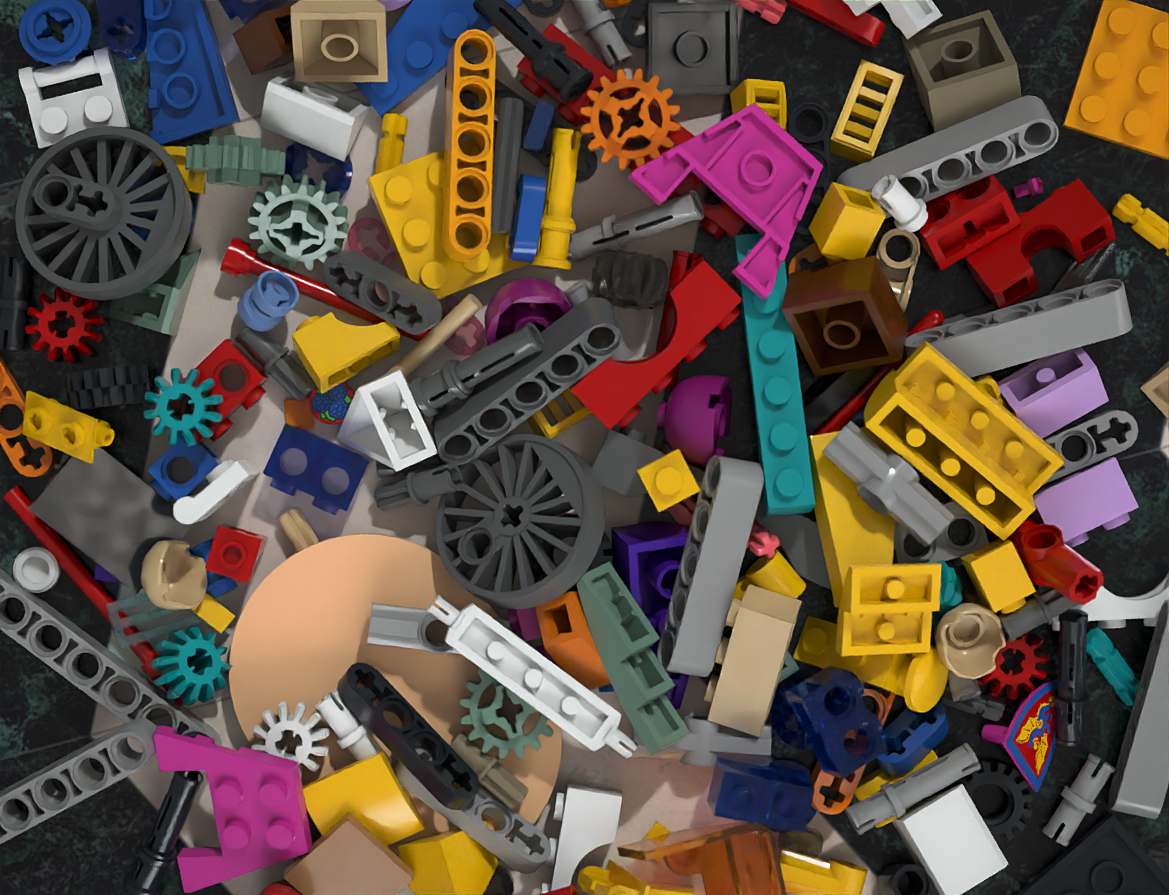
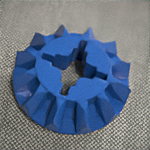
(35, 28)

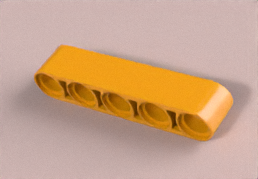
(479, 126)

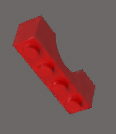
(616, 385)

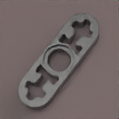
(400, 289)

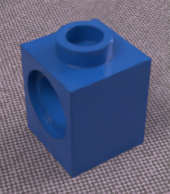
(203, 463)

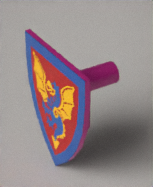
(1030, 734)

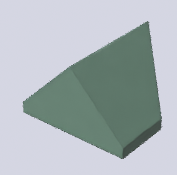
(161, 303)

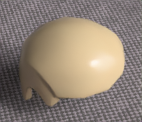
(174, 576)
(969, 640)

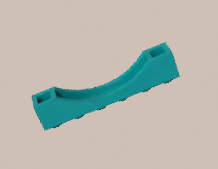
(776, 394)

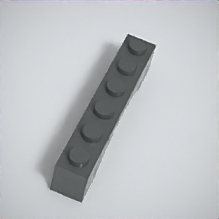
(625, 453)

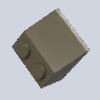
(962, 69)

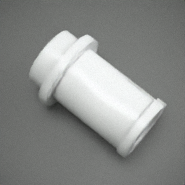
(908, 212)

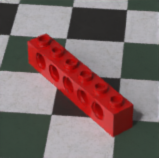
(717, 219)

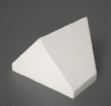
(387, 423)

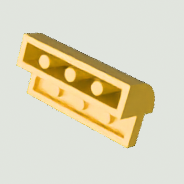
(961, 439)

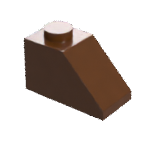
(267, 40)

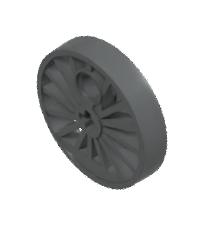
(102, 211)
(522, 522)

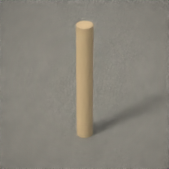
(437, 336)

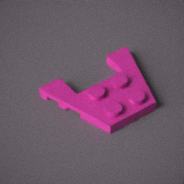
(755, 172)
(254, 805)

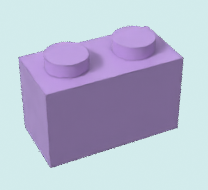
(1054, 391)
(1085, 501)

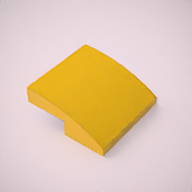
(888, 609)
(370, 794)

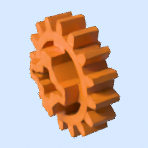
(613, 107)

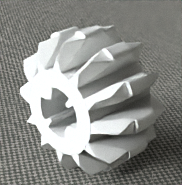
(277, 728)

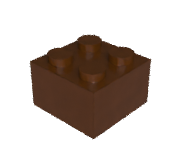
(845, 316)

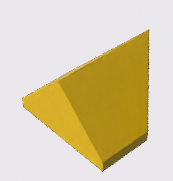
(448, 864)

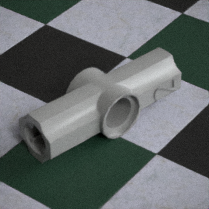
(888, 484)
(406, 628)
(713, 740)

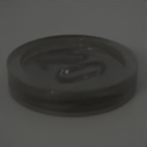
(807, 843)

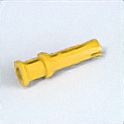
(556, 217)

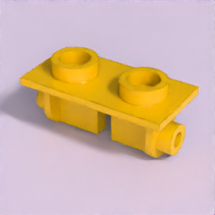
(64, 427)
(610, 881)

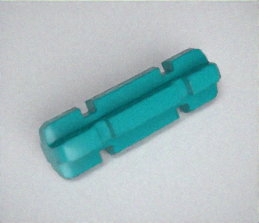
(1112, 665)

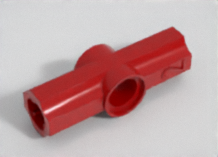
(1053, 562)

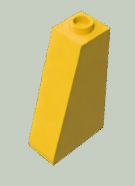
(846, 524)

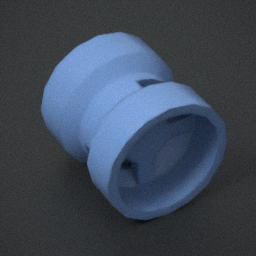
(268, 301)

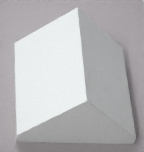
(313, 114)
(950, 841)

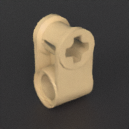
(899, 273)

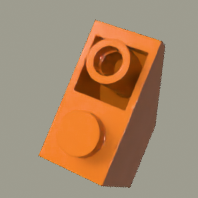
(570, 640)

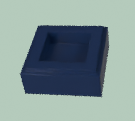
(539, 127)

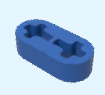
(526, 218)
(913, 738)

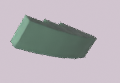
(624, 645)

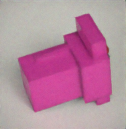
(1033, 187)

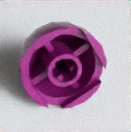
(523, 302)
(697, 417)

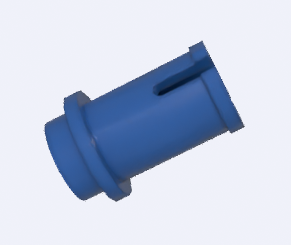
(217, 583)

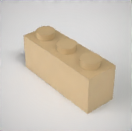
(751, 659)

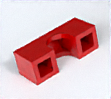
(1066, 220)

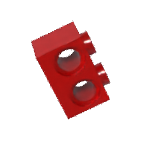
(966, 221)
(214, 367)

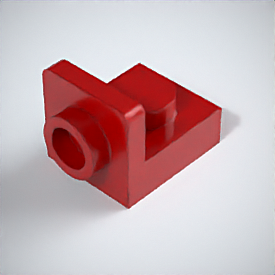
(235, 552)

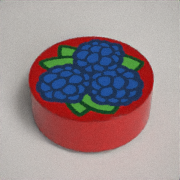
(331, 405)

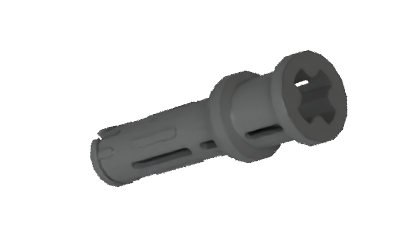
(460, 377)

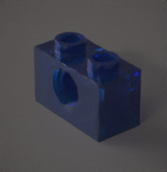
(760, 795)

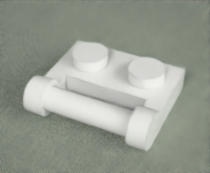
(75, 111)
(224, 483)

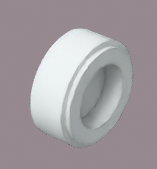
(36, 569)

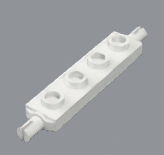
(532, 677)

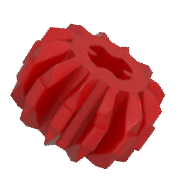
(76, 335)
(1025, 667)

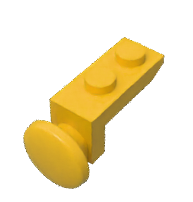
(914, 676)

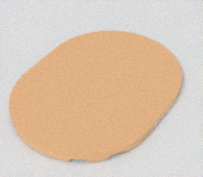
(314, 624)

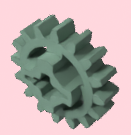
(235, 161)
(277, 215)
(488, 714)

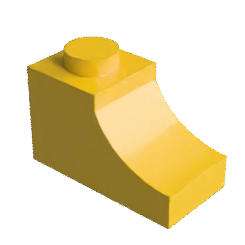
(341, 350)

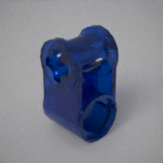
(115, 16)

